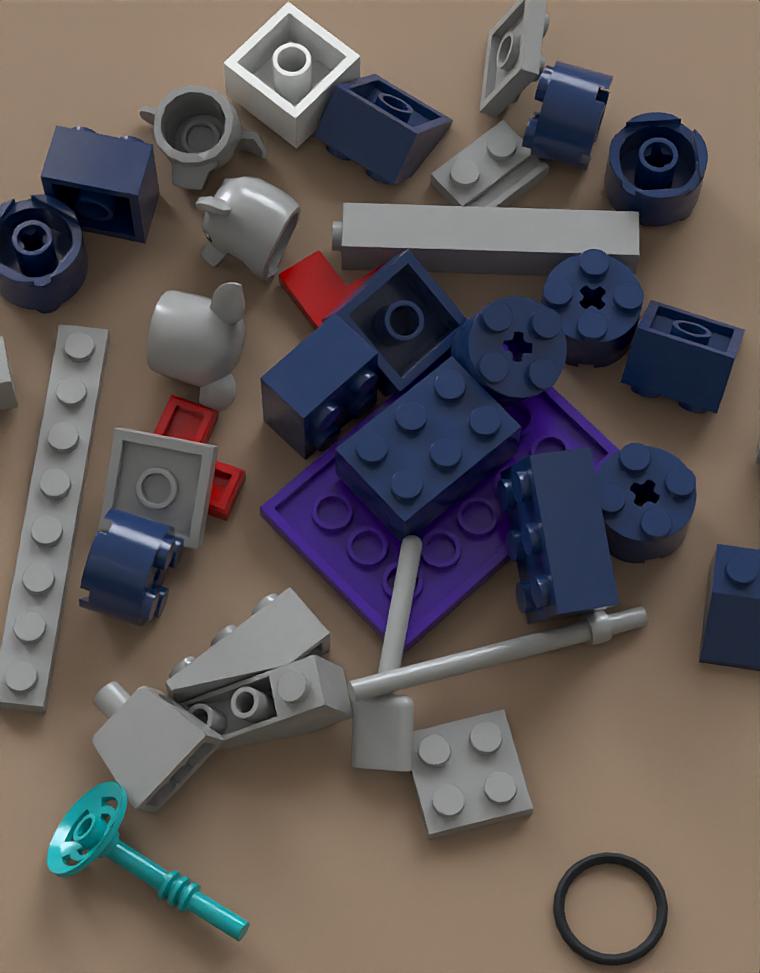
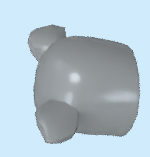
(199, 133)
(249, 223)
(200, 341)

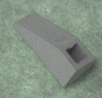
(274, 636)
(276, 703)

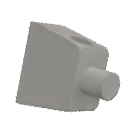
(150, 743)

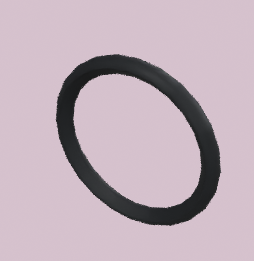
(584, 951)

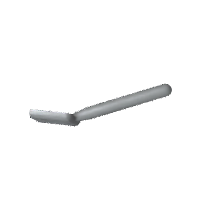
(386, 722)

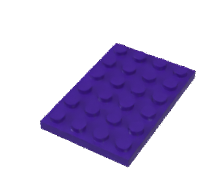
(459, 548)

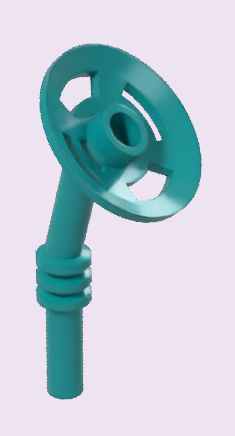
(88, 828)

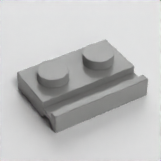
(490, 171)

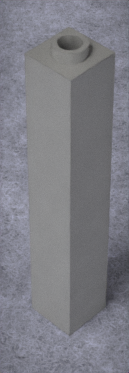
(481, 237)

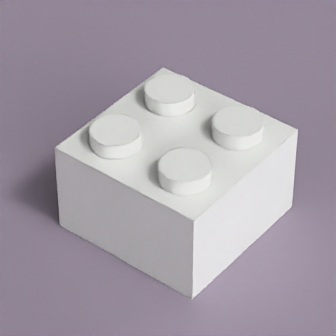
(289, 73)

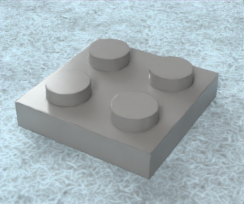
(513, 55)
(161, 481)
(468, 775)

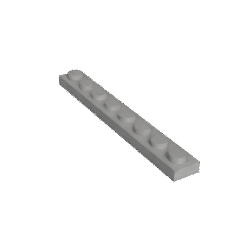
(52, 518)

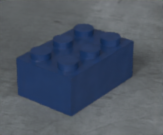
(427, 449)
(557, 536)

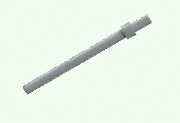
(592, 629)

